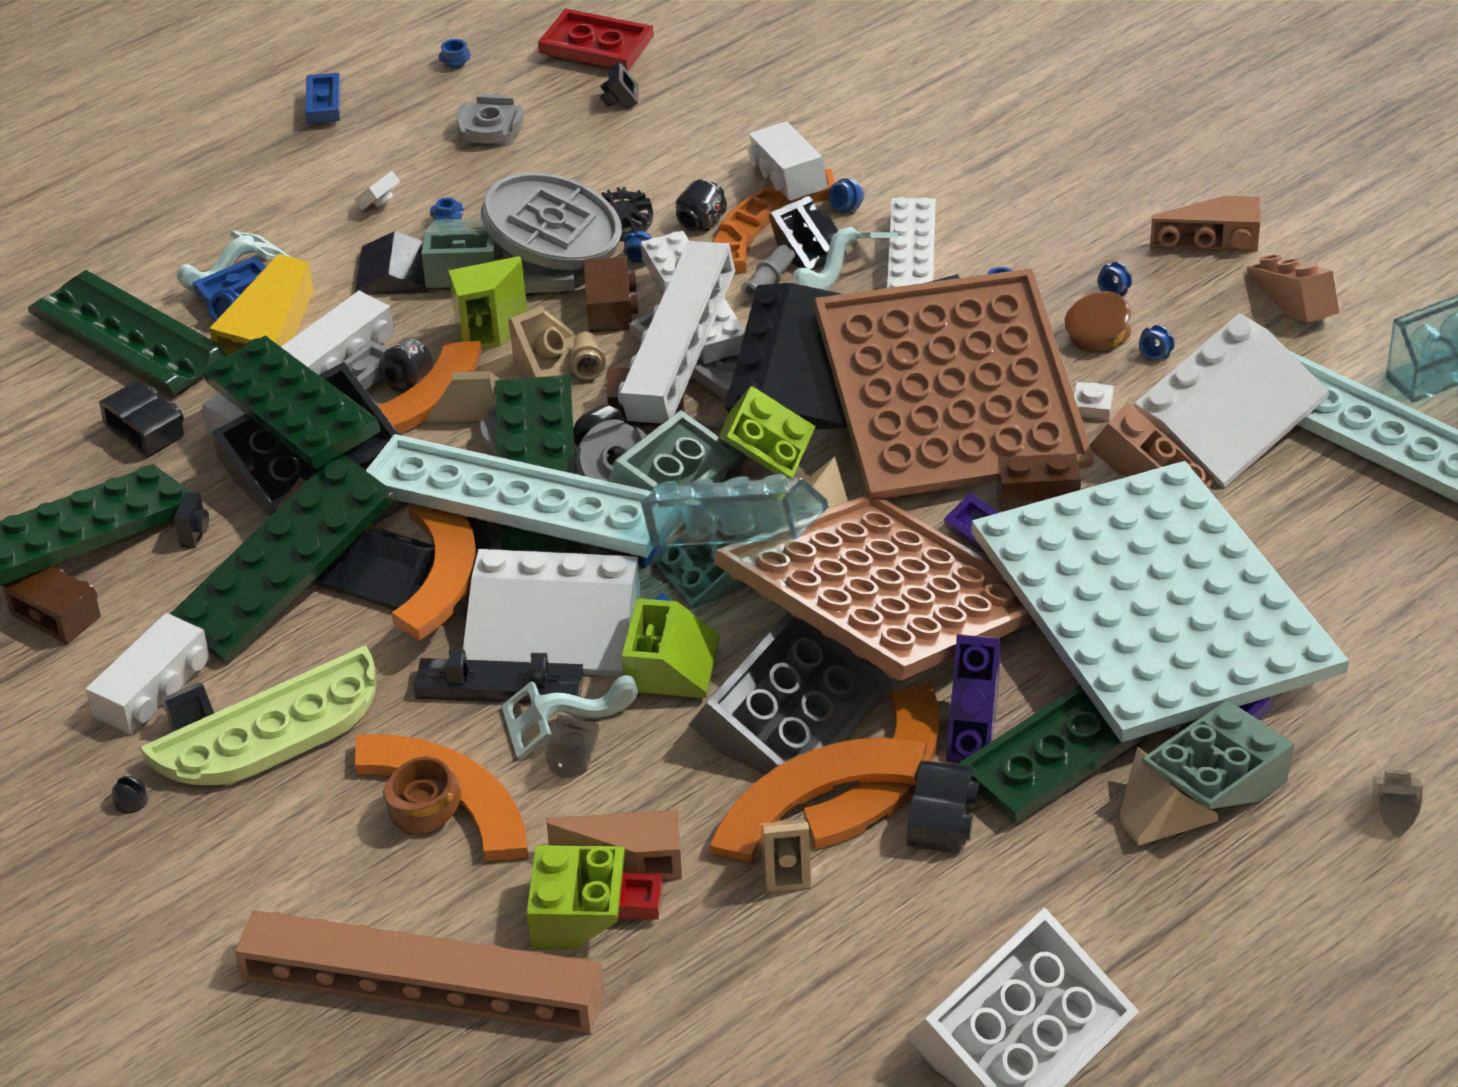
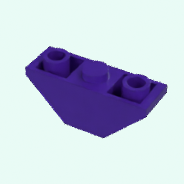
(973, 695)

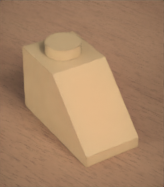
(786, 855)

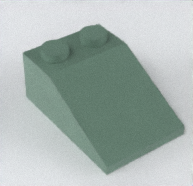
(675, 452)

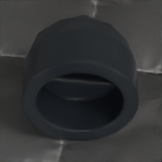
(129, 794)

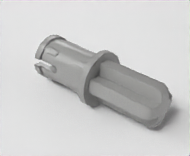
(768, 271)

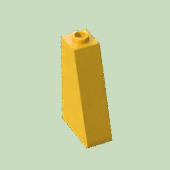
(268, 306)

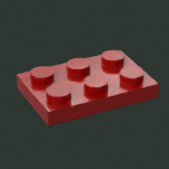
(595, 39)

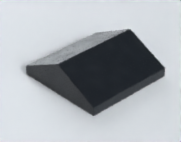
(391, 266)

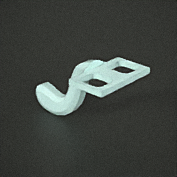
(243, 244)
(834, 260)
(618, 698)

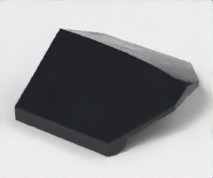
(804, 231)

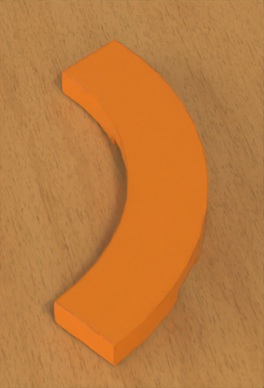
(751, 217)
(416, 404)
(448, 577)
(808, 777)
(481, 793)
(868, 802)

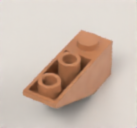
(1210, 224)
(1297, 288)
(1135, 446)
(648, 838)

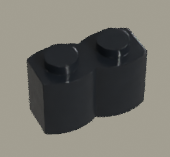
(142, 417)
(941, 807)

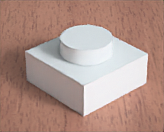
(378, 192)
(1094, 400)

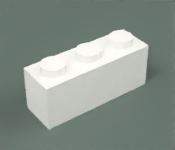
(787, 160)
(146, 672)

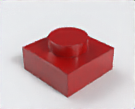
(640, 896)

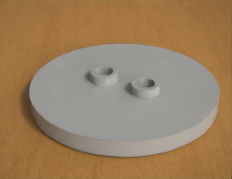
(550, 220)

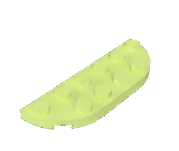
(268, 725)

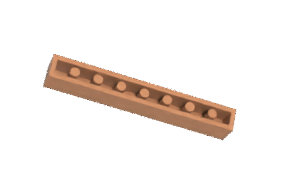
(421, 971)

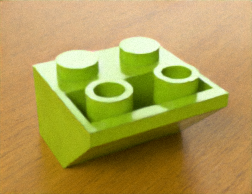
(486, 298)
(767, 432)
(669, 650)
(573, 894)

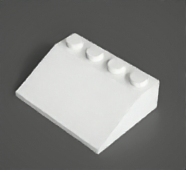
(1232, 399)
(552, 605)
(1024, 1014)

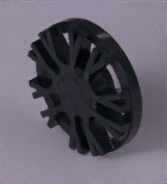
(629, 209)

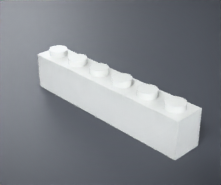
(677, 332)
(322, 345)

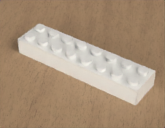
(913, 251)
(726, 332)

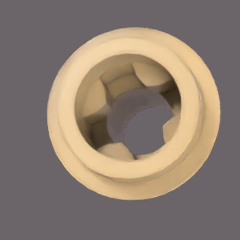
(586, 357)

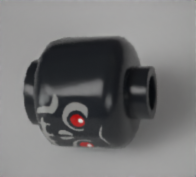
(700, 205)
(405, 364)

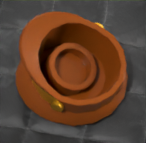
(1098, 321)
(422, 795)

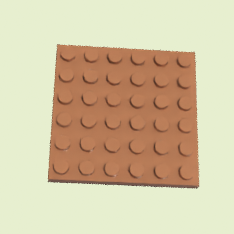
(949, 381)
(881, 585)

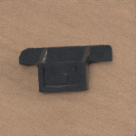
(380, 568)

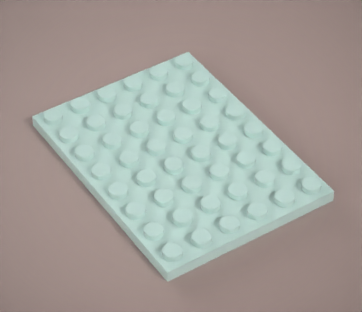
(1157, 600)

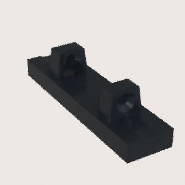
(493, 679)

